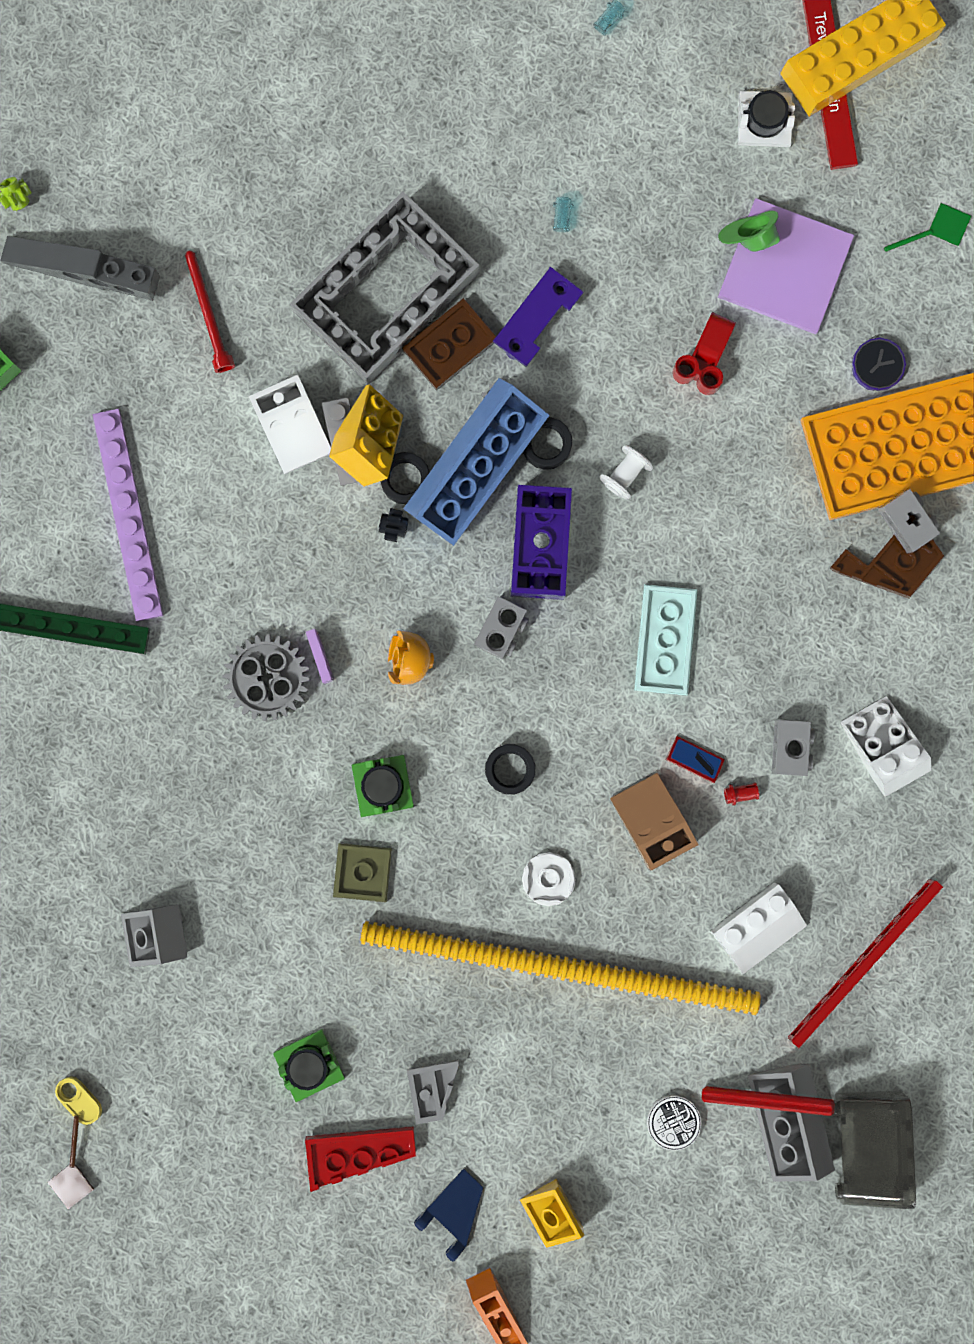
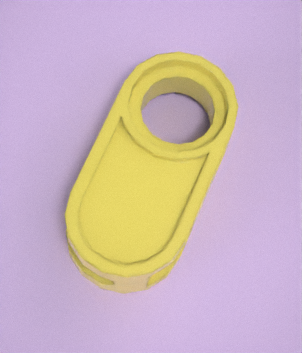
(82, 1104)

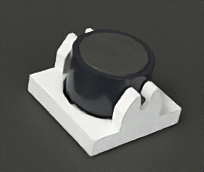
(765, 115)

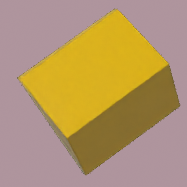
(552, 1215)

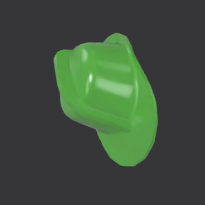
(752, 232)

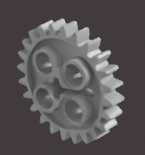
(242, 684)

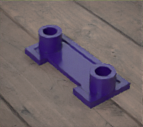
(535, 315)

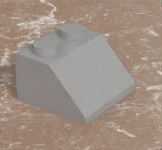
(154, 936)

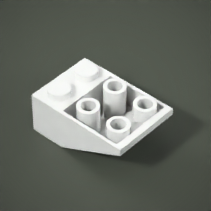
(290, 424)
(887, 746)

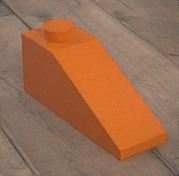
(494, 1308)

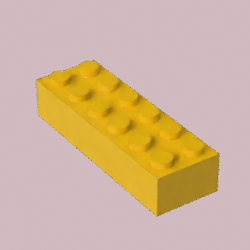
(860, 51)

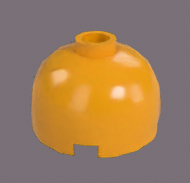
(409, 657)

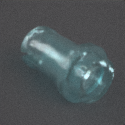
(609, 17)
(562, 214)

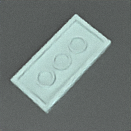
(665, 640)

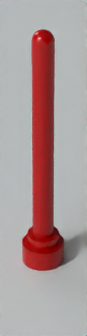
(222, 360)

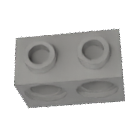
(494, 625)

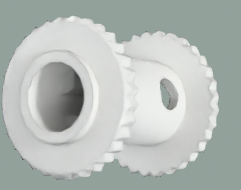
(626, 472)

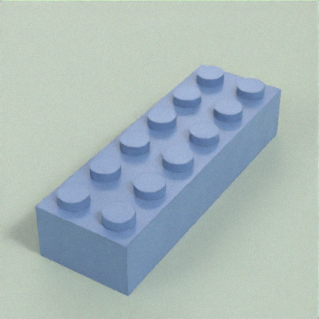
(476, 461)

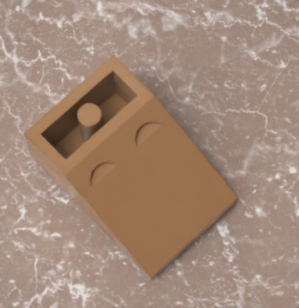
(654, 822)

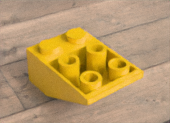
(368, 438)

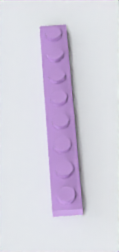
(128, 515)

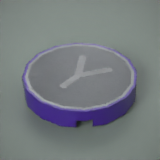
(878, 364)

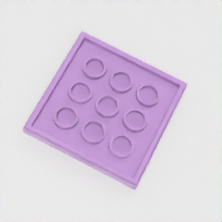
(792, 277)

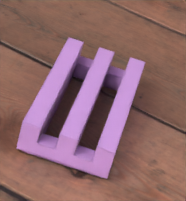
(320, 656)

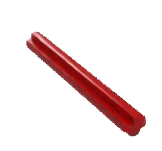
(768, 1100)

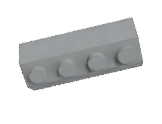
(792, 1140)

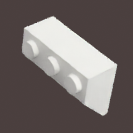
(759, 927)

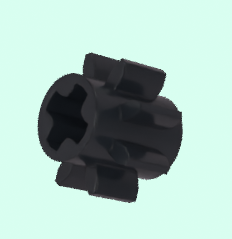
(393, 525)

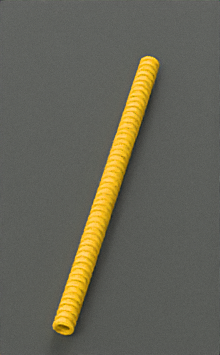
(561, 968)

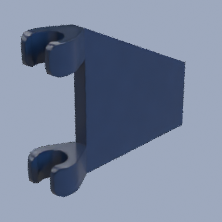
(454, 1210)

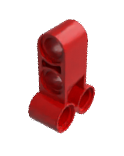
(706, 355)

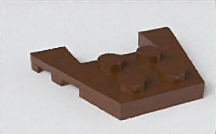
(892, 567)

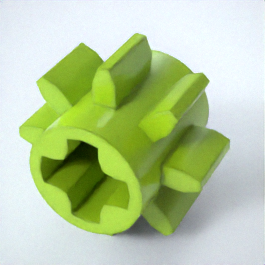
(14, 193)

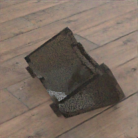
(876, 1149)

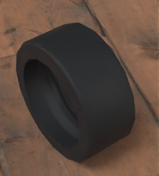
(399, 458)
(558, 460)
(510, 749)

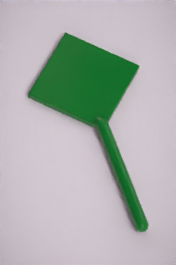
(947, 225)

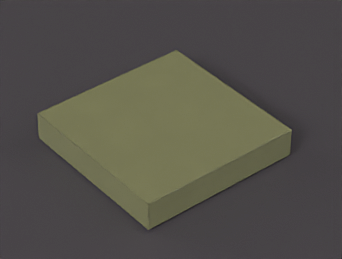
(362, 872)

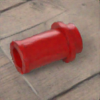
(741, 793)

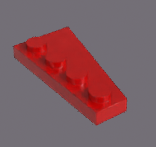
(353, 1153)

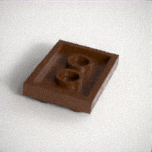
(449, 344)

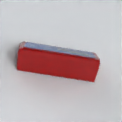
(695, 759)

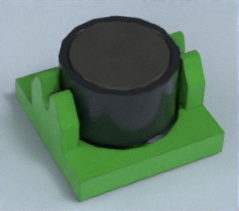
(381, 786)
(307, 1068)

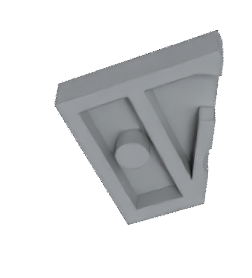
(431, 1089)

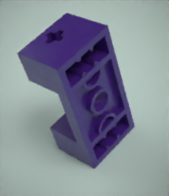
(537, 570)

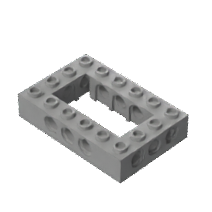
(397, 221)

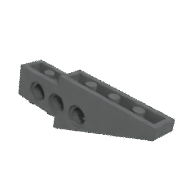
(82, 266)

